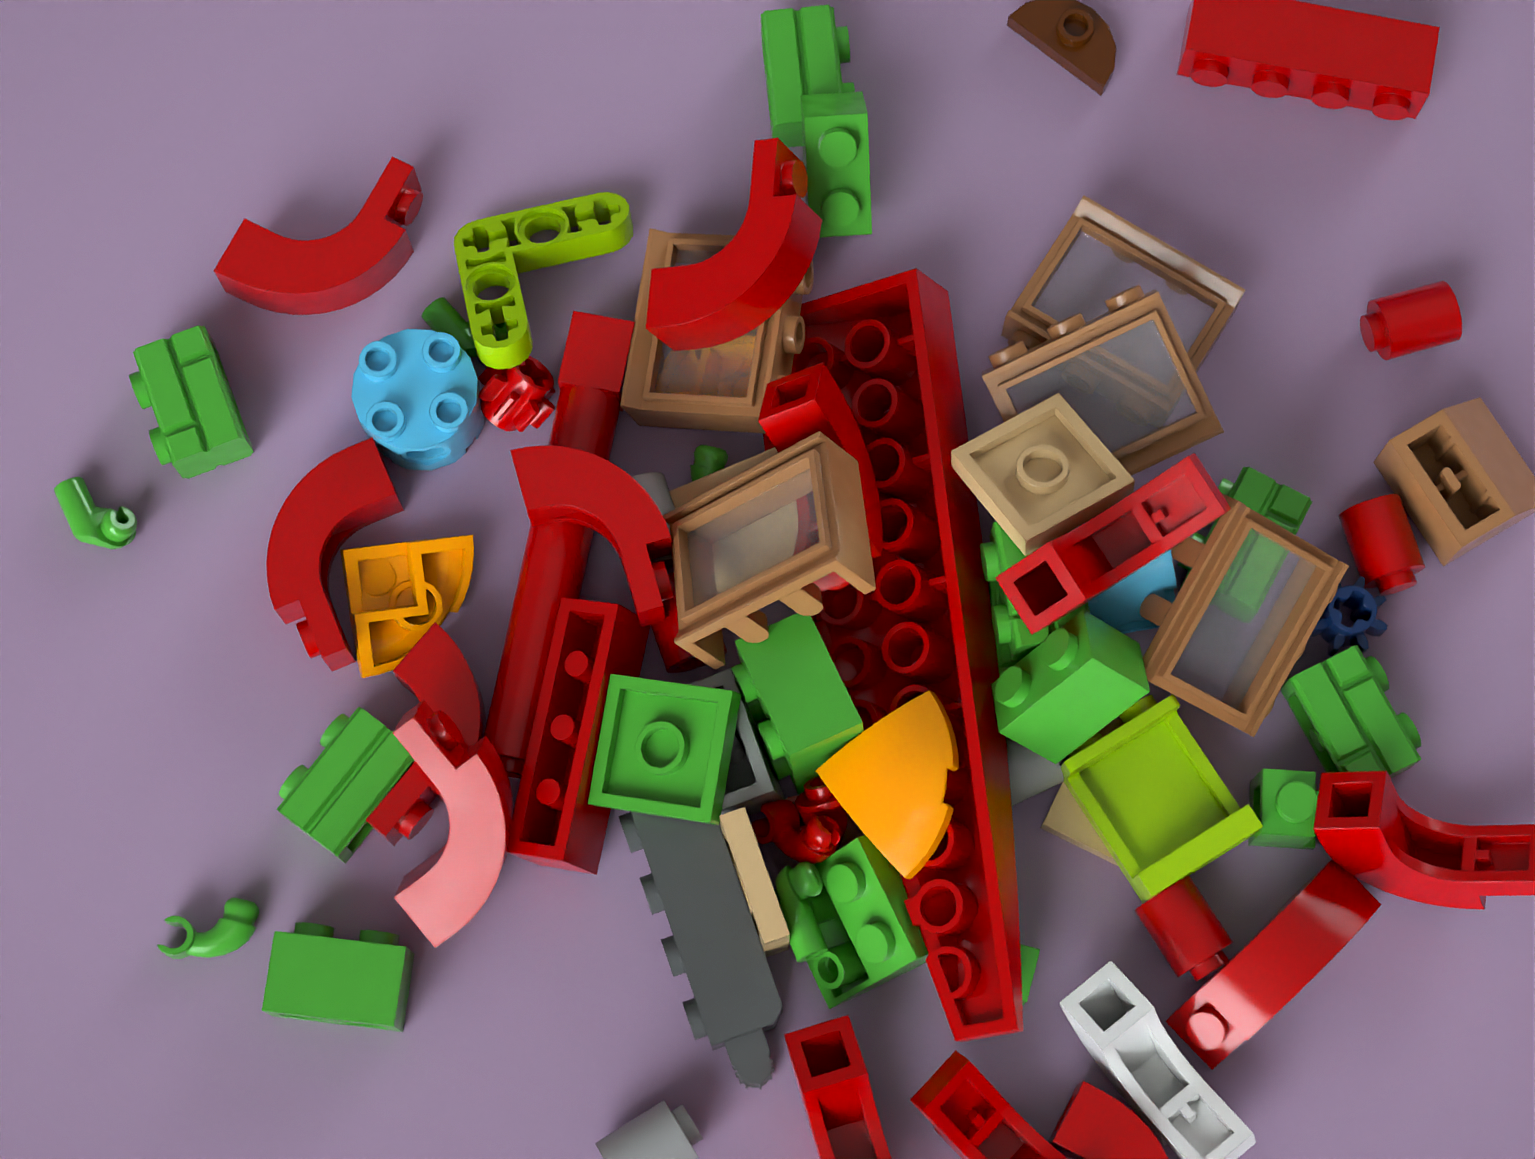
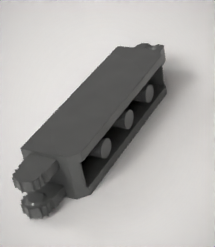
(710, 938)

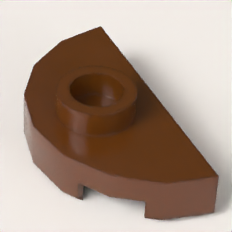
(1070, 36)

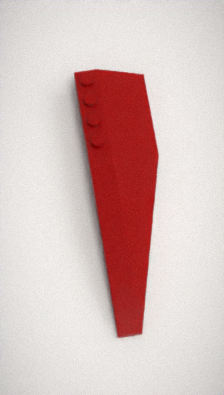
(928, 625)

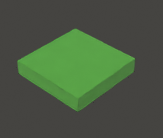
(664, 749)

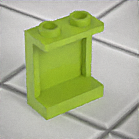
(1155, 798)

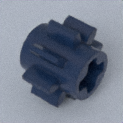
(1363, 615)

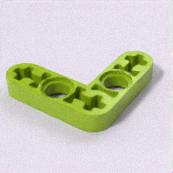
(504, 263)

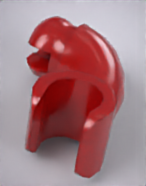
(782, 825)

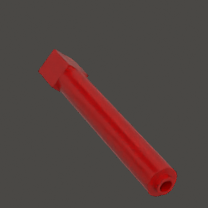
(557, 551)

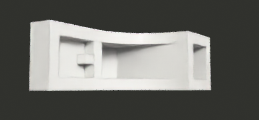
(1150, 1070)

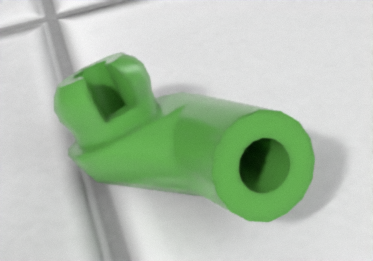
(444, 318)
(92, 523)
(793, 890)

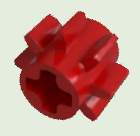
(517, 395)

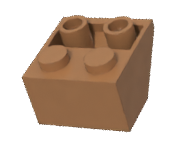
(1458, 478)

